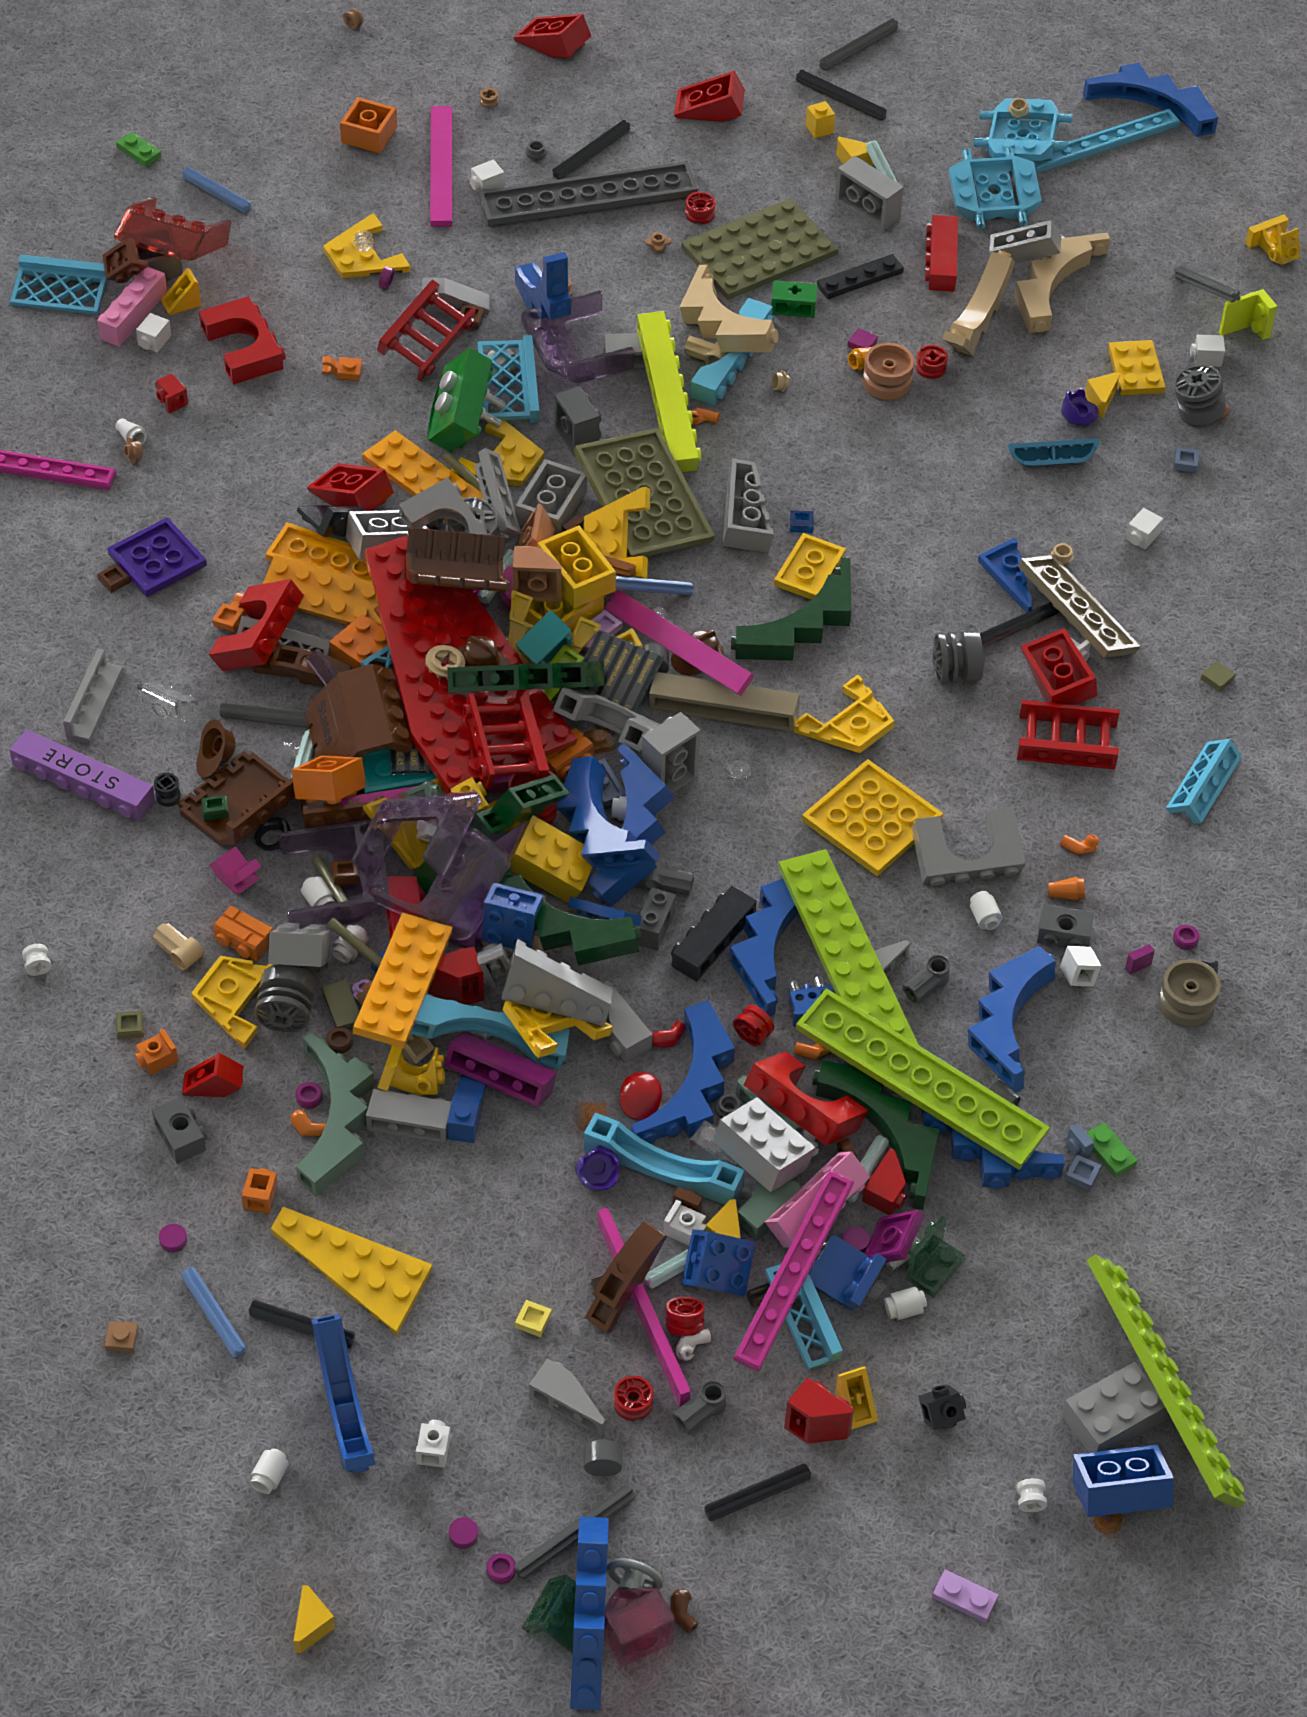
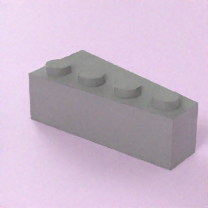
(745, 513)
(554, 987)

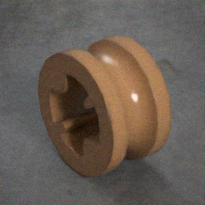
(353, 18)
(489, 102)

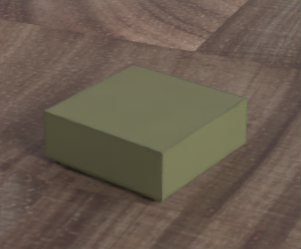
(1218, 676)
(129, 1024)

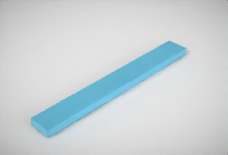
(1110, 139)

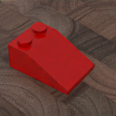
(555, 34)
(711, 99)
(353, 486)
(1060, 669)

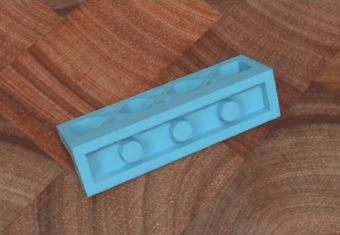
(1208, 780)
(819, 1321)

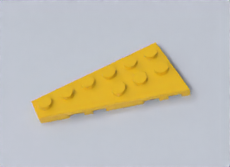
(364, 1270)

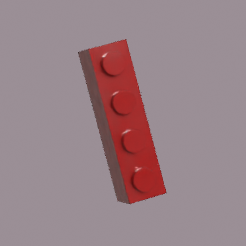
(943, 253)
(404, 889)

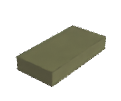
(341, 1004)

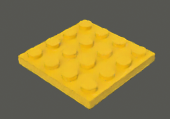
(869, 817)

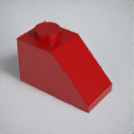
(213, 1077)
(886, 1185)

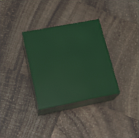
(215, 807)

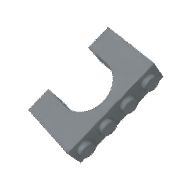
(440, 502)
(583, 704)
(941, 865)

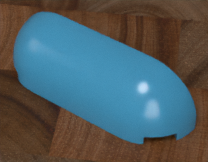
(1053, 451)

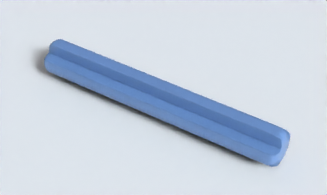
(216, 189)
(653, 585)
(213, 1312)

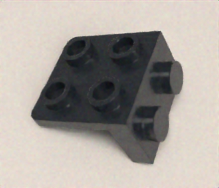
(327, 519)

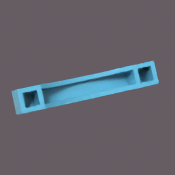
(713, 379)
(449, 1016)
(709, 1179)

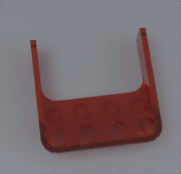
(169, 233)

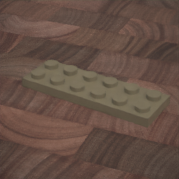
(1078, 606)

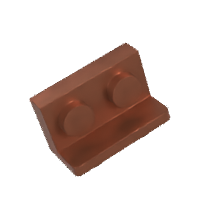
(122, 262)

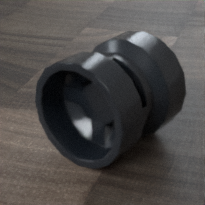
(167, 789)

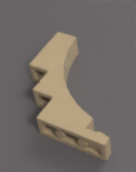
(1045, 275)
(987, 298)
(732, 330)

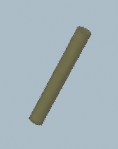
(462, 470)
(327, 877)
(355, 942)

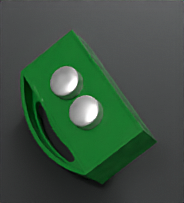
(460, 401)

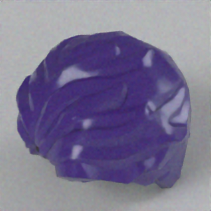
(1078, 409)
(598, 1169)

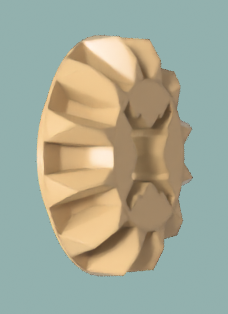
(438, 655)

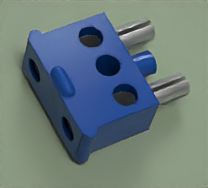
(802, 999)

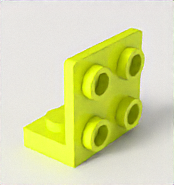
(1251, 310)

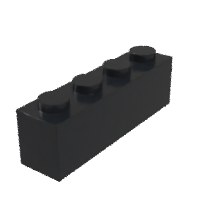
(713, 933)

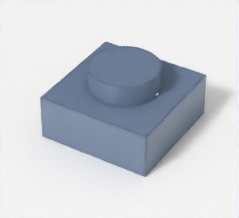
(1186, 459)
(1079, 1141)
(1083, 1172)

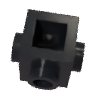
(942, 1407)

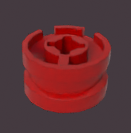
(700, 207)
(931, 361)
(753, 1025)
(685, 1316)
(633, 1387)

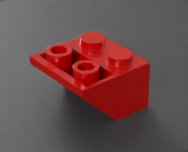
(459, 977)
(817, 1414)

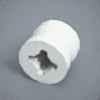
(36, 959)
(1031, 1495)

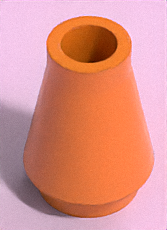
(1067, 889)

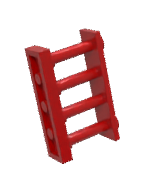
(417, 310)
(525, 726)
(1066, 752)

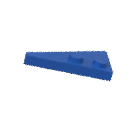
(1002, 565)

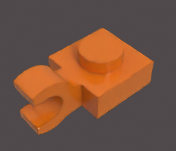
(345, 369)
(228, 615)

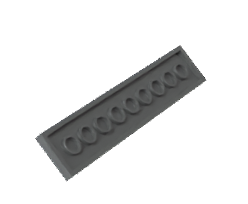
(587, 193)

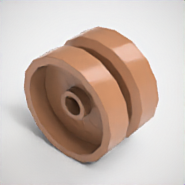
(888, 371)

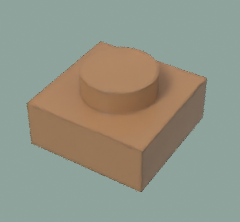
(121, 1336)

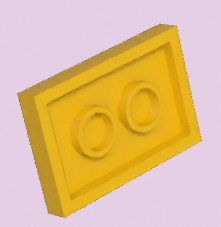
(1137, 367)
(809, 566)

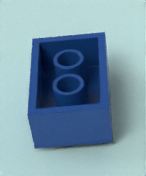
(1123, 1480)

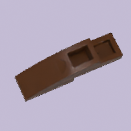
(292, 662)
(623, 1275)

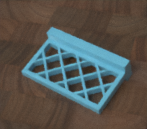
(62, 271)
(527, 374)

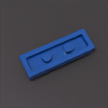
(588, 908)

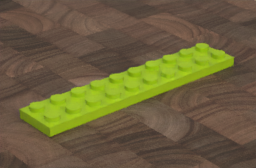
(841, 938)
(923, 1078)
(1172, 1391)

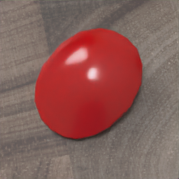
(640, 1095)

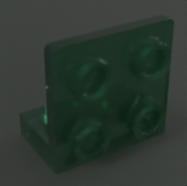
(933, 1260)
(555, 1611)

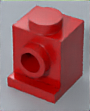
(171, 393)

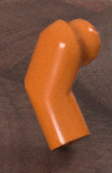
(701, 415)
(1080, 847)
(810, 1051)
(304, 1125)

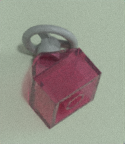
(636, 1613)

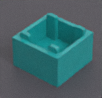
(545, 639)

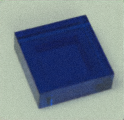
(801, 521)

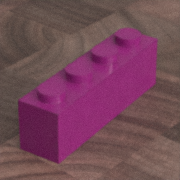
(500, 1069)

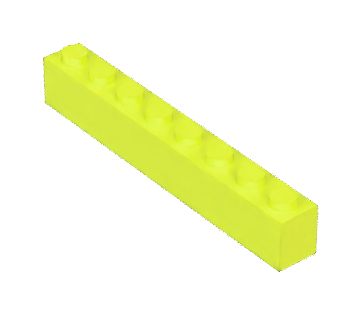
(667, 390)

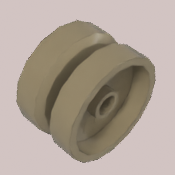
(1189, 992)

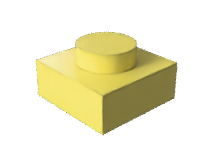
(533, 1318)

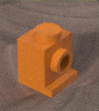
(156, 1053)
(259, 1190)

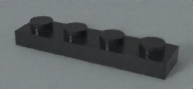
(860, 276)

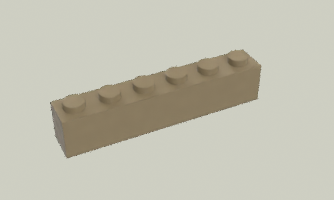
(715, 701)

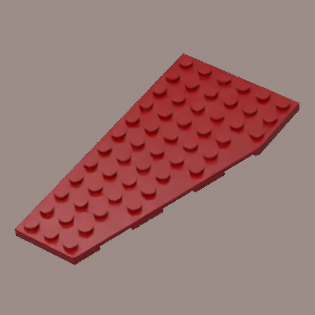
(430, 616)

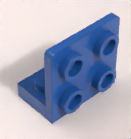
(510, 915)
(718, 1262)
(845, 1272)

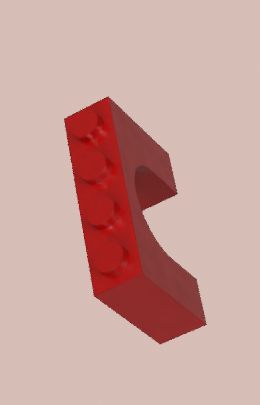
(243, 318)
(274, 606)
(775, 1083)

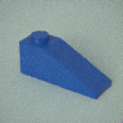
(466, 1110)

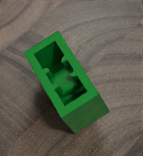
(794, 299)

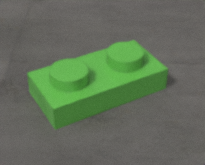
(138, 149)
(1111, 1150)

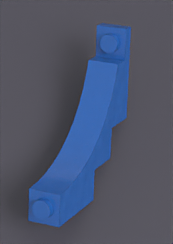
(644, 798)
(583, 807)
(755, 956)
(1010, 988)

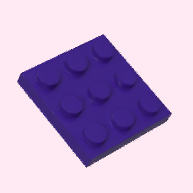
(157, 556)

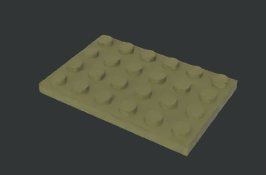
(760, 248)
(638, 461)

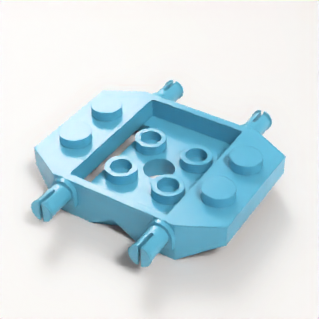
(1039, 138)
(975, 177)

